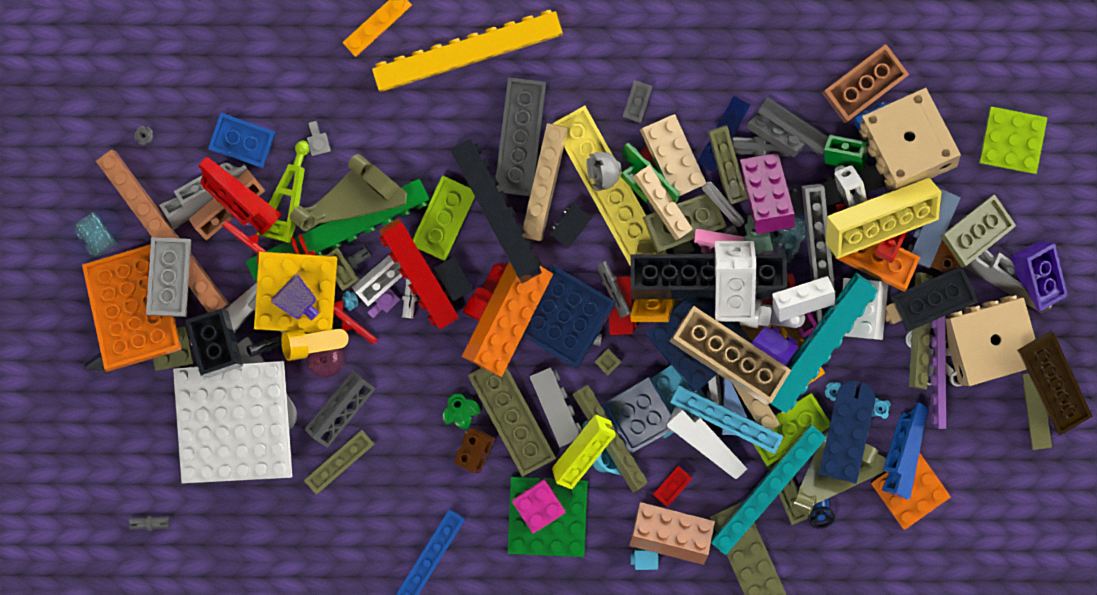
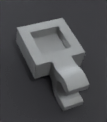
(317, 142)

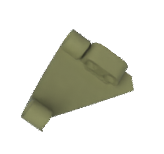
(357, 194)
(819, 488)

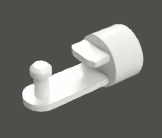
(766, 315)

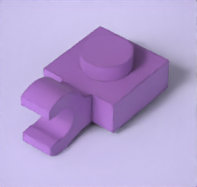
(385, 302)

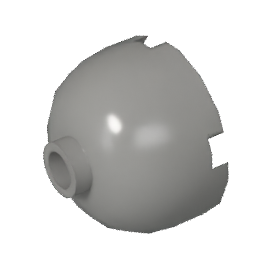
(603, 169)

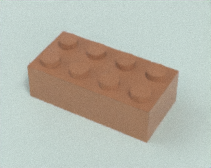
(865, 83)
(672, 533)

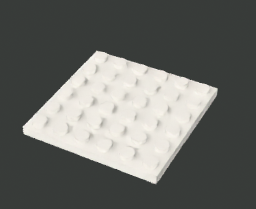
(233, 423)

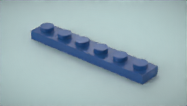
(432, 554)

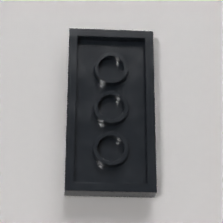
(934, 299)

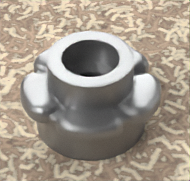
(148, 135)

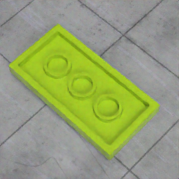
(443, 218)
(792, 425)

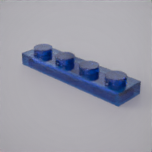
(732, 118)

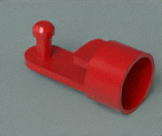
(478, 302)

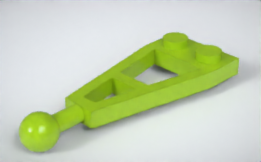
(284, 230)

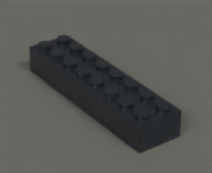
(694, 276)

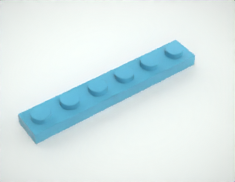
(727, 419)

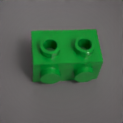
(845, 152)

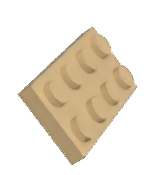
(673, 154)

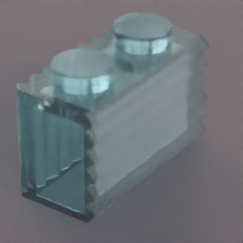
(95, 235)

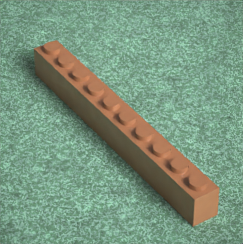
(158, 226)

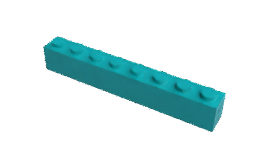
(824, 340)
(768, 489)

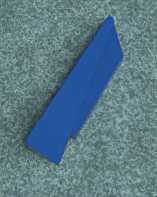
(904, 452)

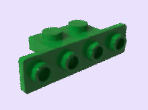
(639, 163)

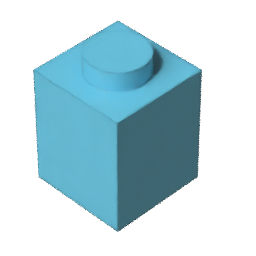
(644, 559)

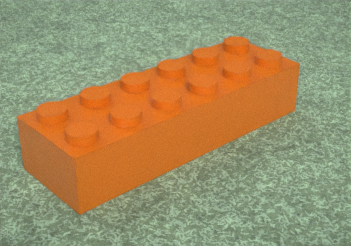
(505, 320)

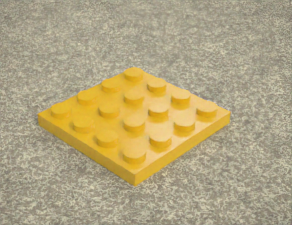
(275, 271)

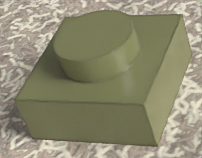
(607, 362)

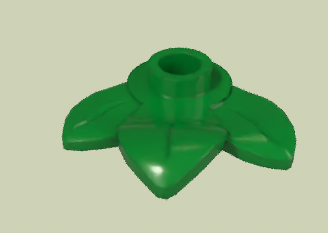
(460, 414)

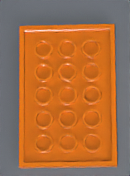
(119, 304)

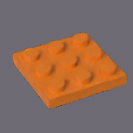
(925, 495)

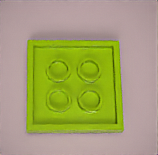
(1013, 140)

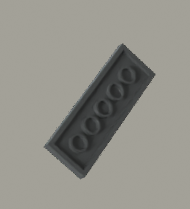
(520, 136)

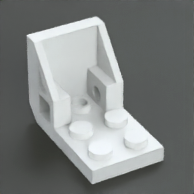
(735, 280)

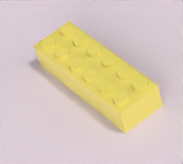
(883, 217)

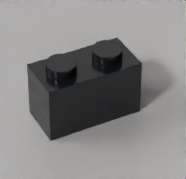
(570, 226)
(453, 278)

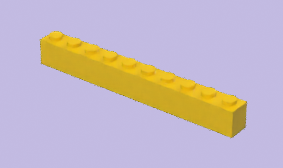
(467, 51)

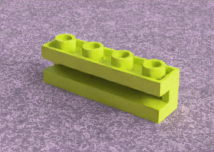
(583, 451)

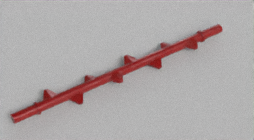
(347, 324)

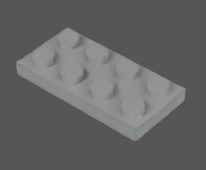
(168, 277)

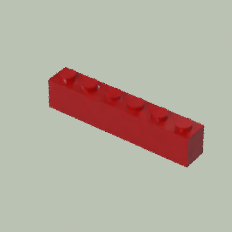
(418, 273)

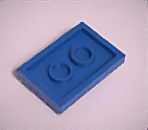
(242, 140)

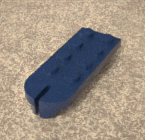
(847, 432)

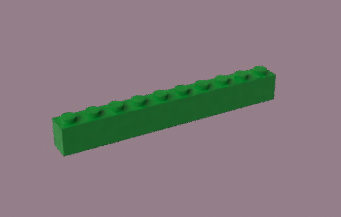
(333, 233)

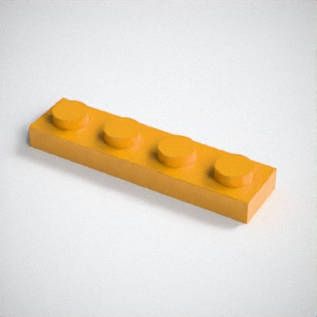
(376, 25)

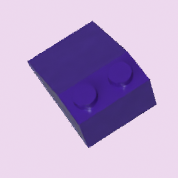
(1040, 274)
(775, 345)

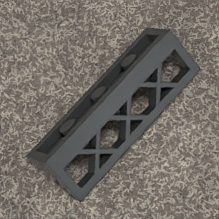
(792, 124)
(337, 407)

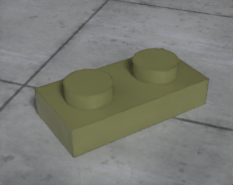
(344, 273)

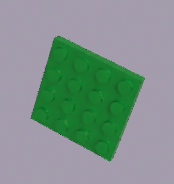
(560, 537)

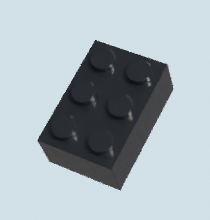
(214, 343)

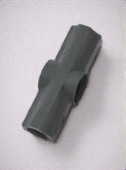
(756, 147)

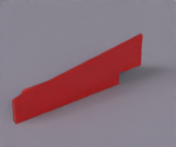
(236, 197)

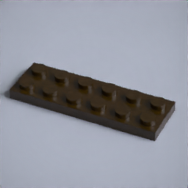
(1055, 382)

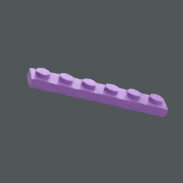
(938, 378)

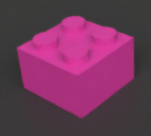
(538, 506)

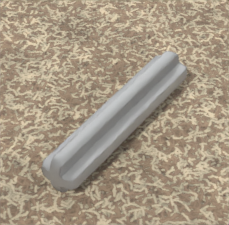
(724, 205)

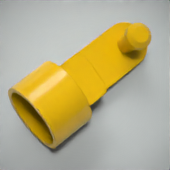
(298, 344)

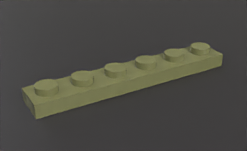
(920, 347)
(616, 448)

